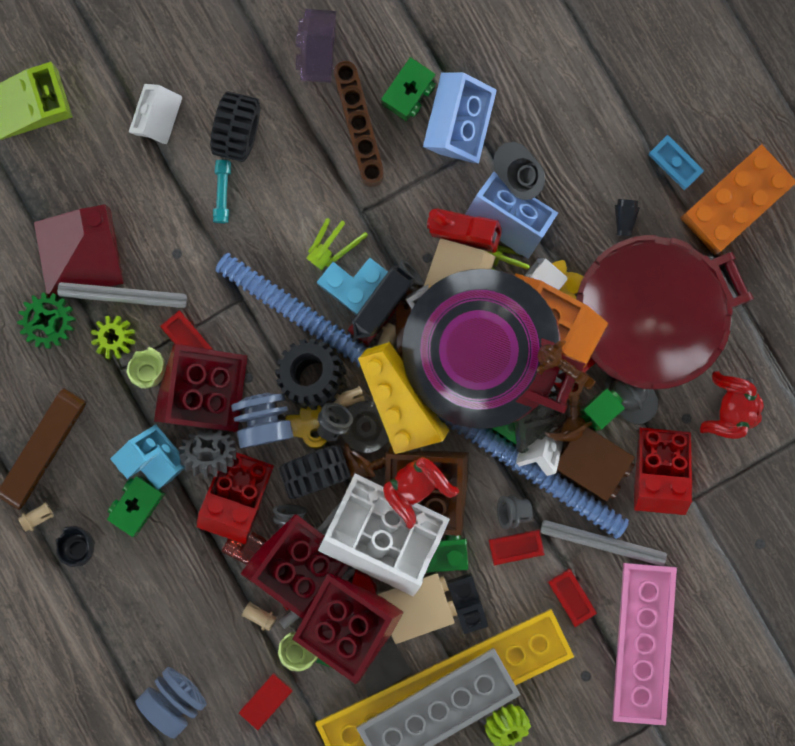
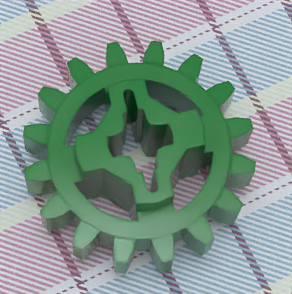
(36, 325)

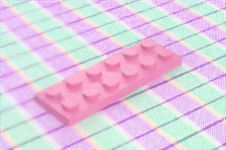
(644, 644)

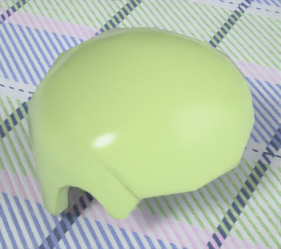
(146, 368)
(294, 655)

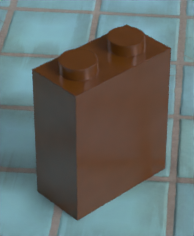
(595, 464)

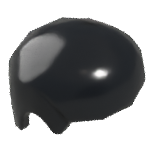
(74, 546)

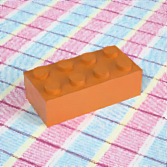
(738, 200)

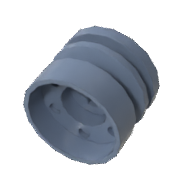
(262, 420)
(167, 707)

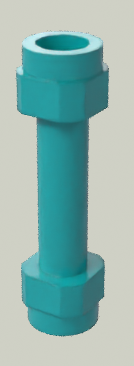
(220, 213)

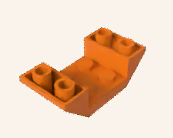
(576, 321)

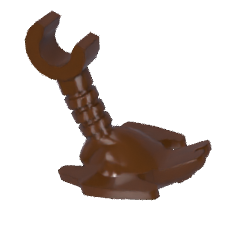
(550, 357)
(574, 426)
(360, 465)

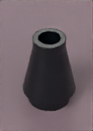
(626, 215)

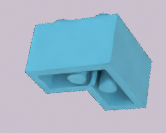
(349, 290)
(152, 455)

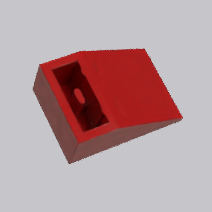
(663, 471)
(235, 499)

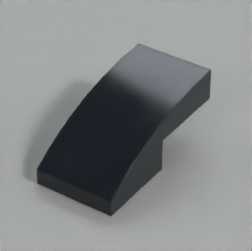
(467, 603)

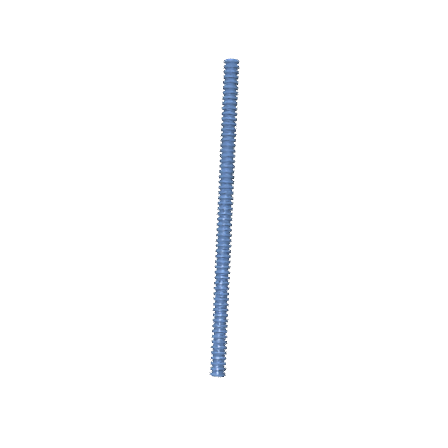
(484, 437)

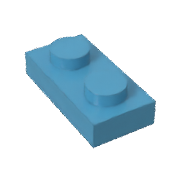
(676, 162)

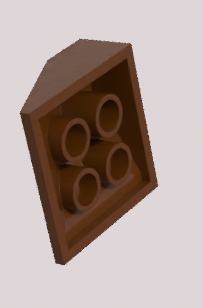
(455, 469)

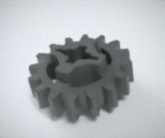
(207, 453)

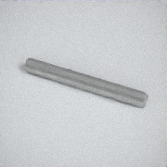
(122, 295)
(602, 542)

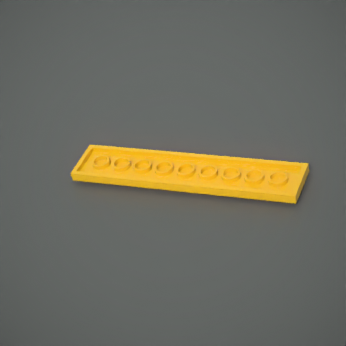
(523, 649)

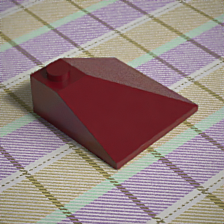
(79, 249)
(201, 388)
(292, 566)
(347, 626)

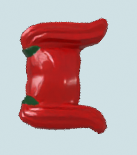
(739, 408)
(414, 484)

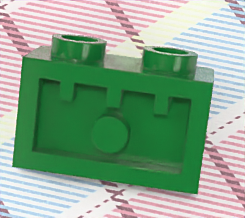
(449, 555)

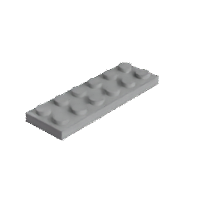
(443, 705)

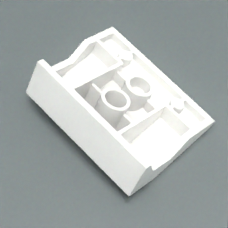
(376, 539)

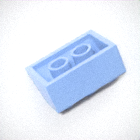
(459, 117)
(521, 220)

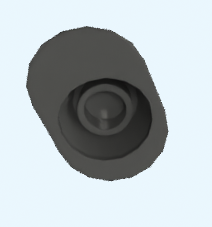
(519, 170)
(638, 403)

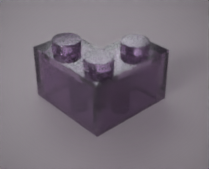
(316, 41)

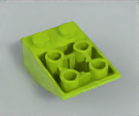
(32, 100)

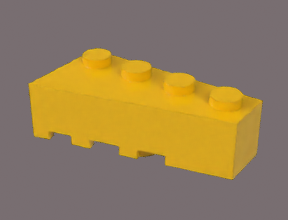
(403, 413)

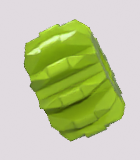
(106, 344)
(507, 725)

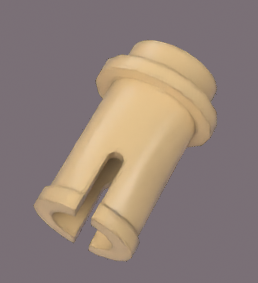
(388, 334)
(347, 398)
(35, 517)
(259, 616)

